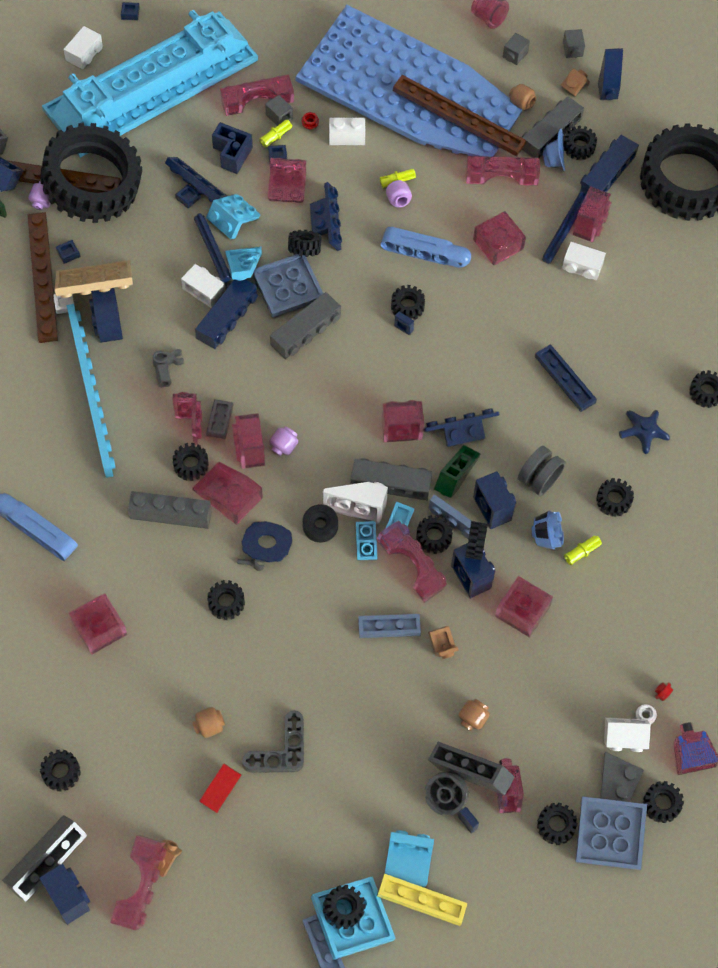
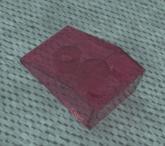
(229, 491)

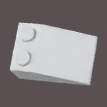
(359, 500)

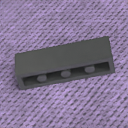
(563, 116)
(305, 325)
(399, 479)
(169, 509)
(472, 768)
(44, 857)

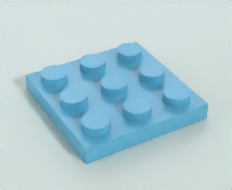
(369, 932)

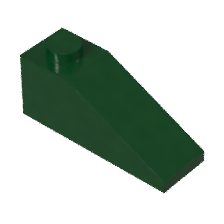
(456, 471)

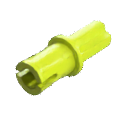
(275, 133)
(403, 176)
(582, 550)

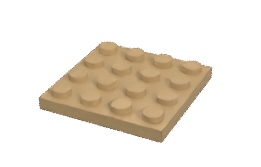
(92, 278)

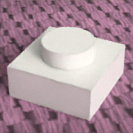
(61, 303)

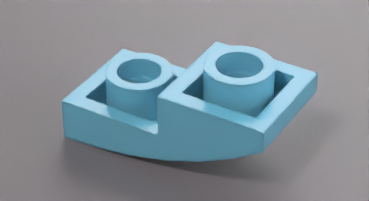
(366, 540)

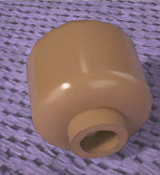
(522, 97)
(474, 714)
(208, 722)

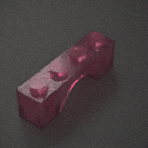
(236, 97)
(483, 168)
(397, 540)
(147, 855)

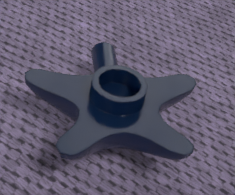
(645, 429)

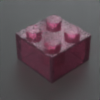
(592, 214)
(499, 238)
(402, 421)
(248, 441)
(524, 606)
(98, 623)

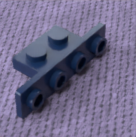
(326, 217)
(464, 429)

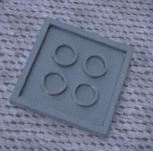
(287, 284)
(611, 833)

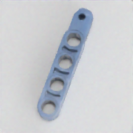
(425, 247)
(36, 527)

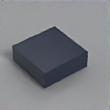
(130, 11)
(277, 151)
(188, 196)
(68, 251)
(404, 323)
(468, 820)

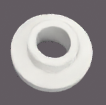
(646, 709)

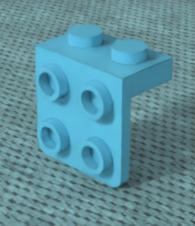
(230, 213)
(409, 857)

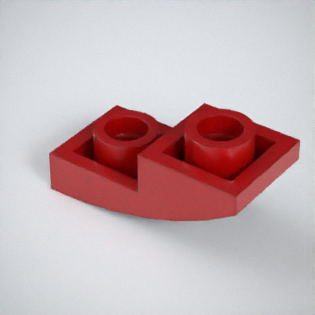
(220, 788)

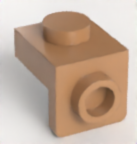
(575, 81)
(443, 642)
(171, 853)

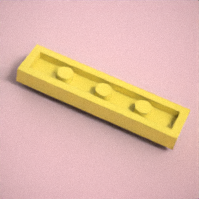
(422, 899)

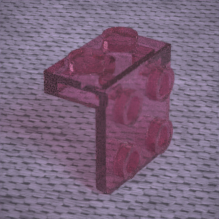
(287, 180)
(188, 407)

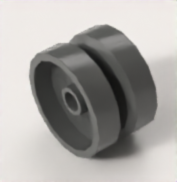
(541, 470)

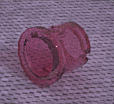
(491, 11)

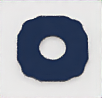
(274, 554)

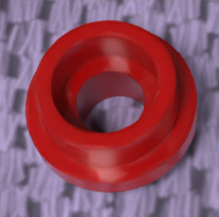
(310, 120)
(663, 691)

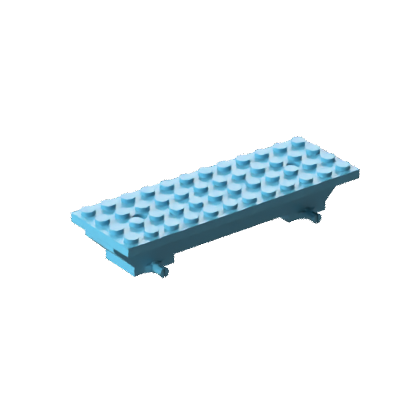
(156, 78)

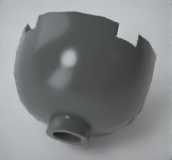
(446, 793)

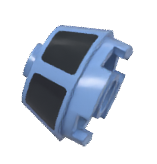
(548, 530)

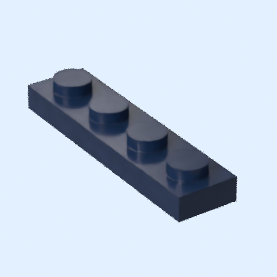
(192, 177)
(565, 378)

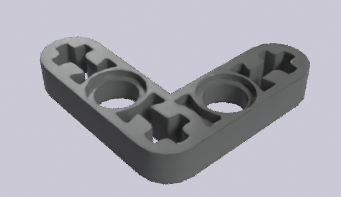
(283, 756)

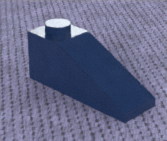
(610, 74)

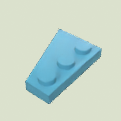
(243, 262)

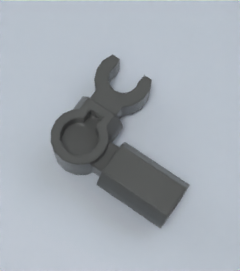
(161, 361)

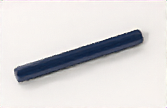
(563, 229)
(212, 248)

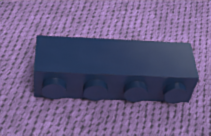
(610, 165)
(226, 312)

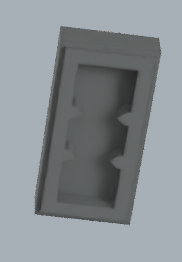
(219, 419)

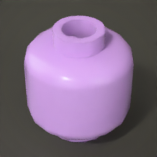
(398, 193)
(38, 197)
(284, 441)

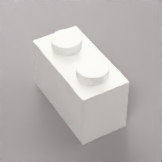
(83, 47)
(346, 131)
(583, 261)
(203, 285)
(627, 734)

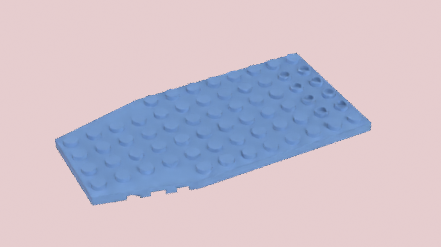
(364, 60)

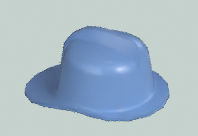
(554, 152)

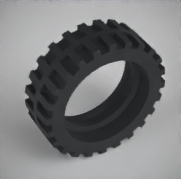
(99, 142)
(665, 193)

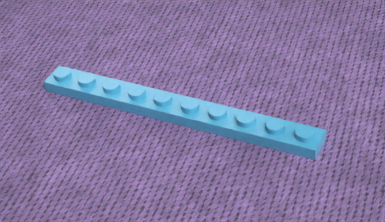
(93, 396)

